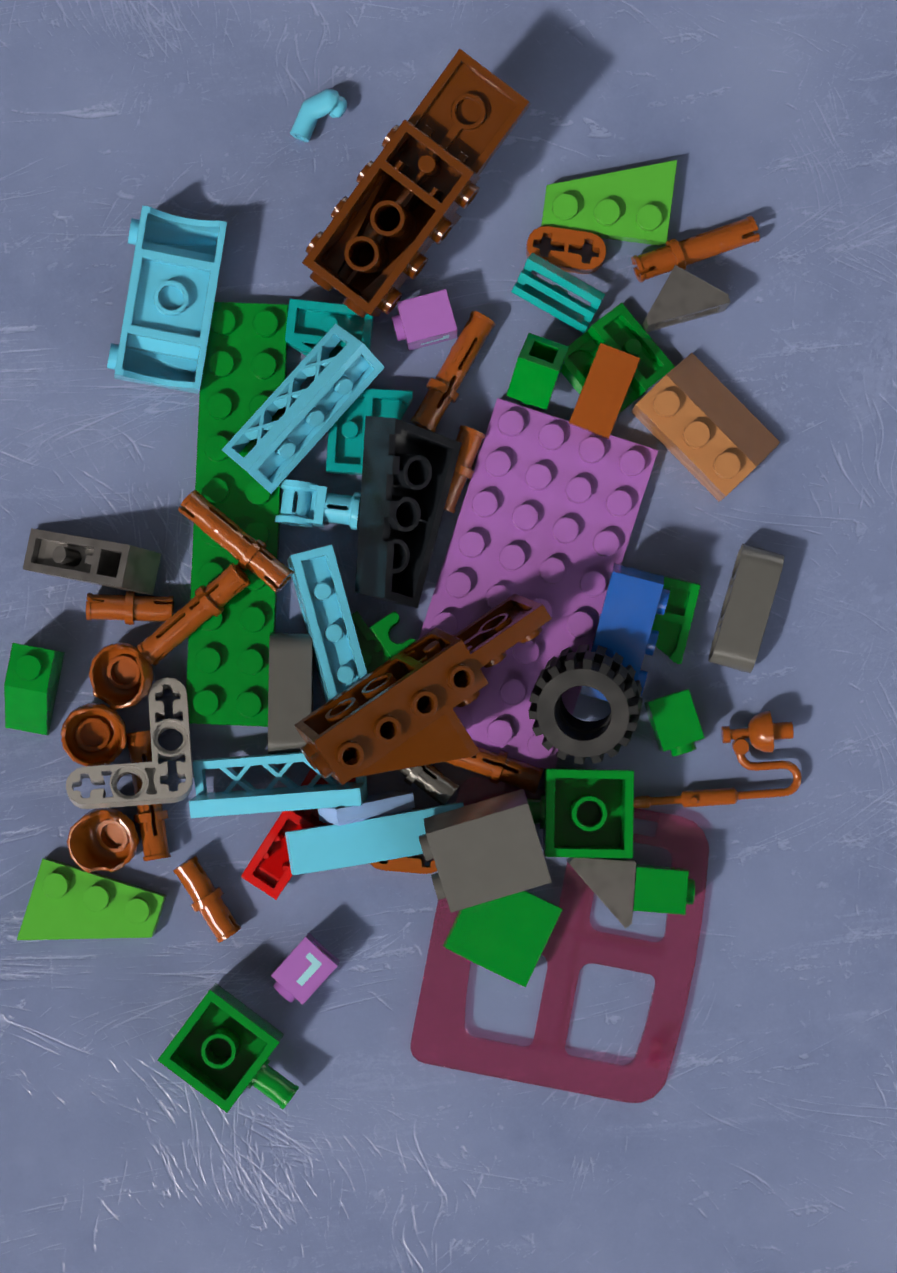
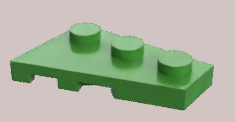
(615, 205)
(87, 906)

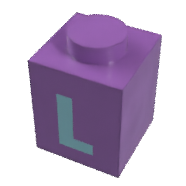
(425, 320)
(304, 970)

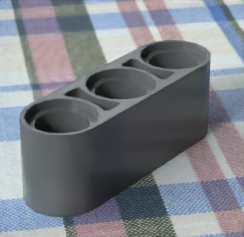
(746, 608)
(289, 689)

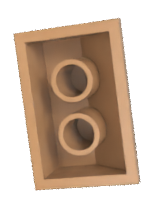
(705, 426)

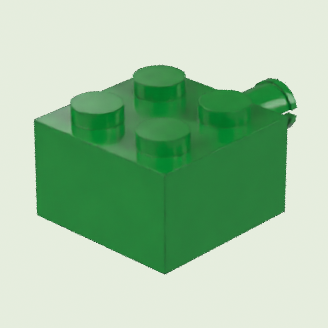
(586, 813)
(226, 1050)

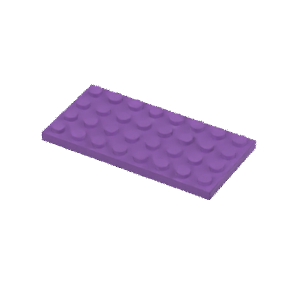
(545, 524)

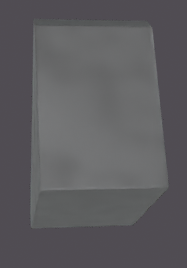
(683, 300)
(612, 883)

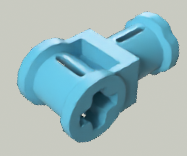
(315, 505)

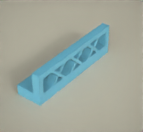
(308, 411)
(327, 619)
(269, 799)

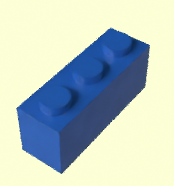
(628, 619)

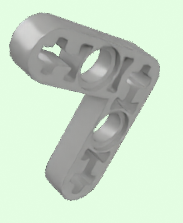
(149, 772)

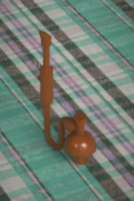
(761, 735)

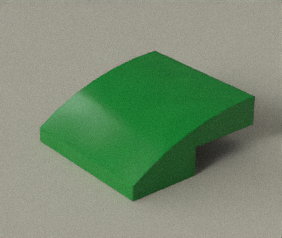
(624, 333)
(505, 934)

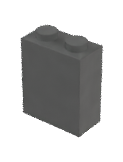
(484, 851)

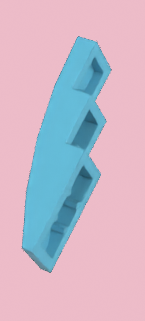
(359, 842)

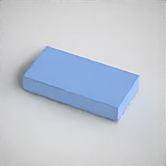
(375, 806)

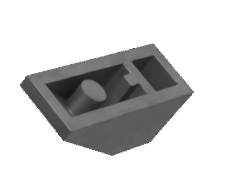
(92, 561)

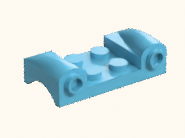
(169, 300)

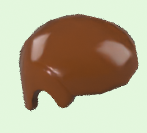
(120, 675)
(93, 735)
(103, 840)

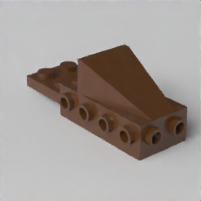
(414, 188)
(405, 707)

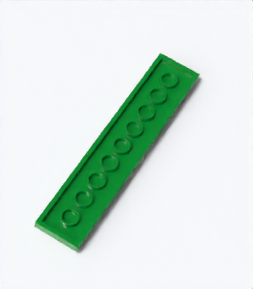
(231, 651)

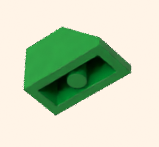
(31, 688)

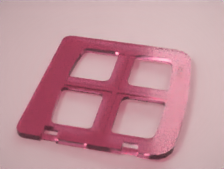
(439, 1023)

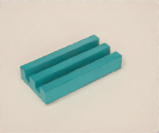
(554, 298)

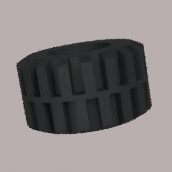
(579, 736)

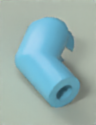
(315, 108)

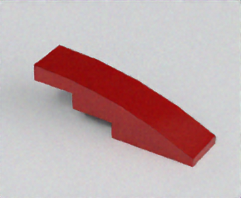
(270, 865)

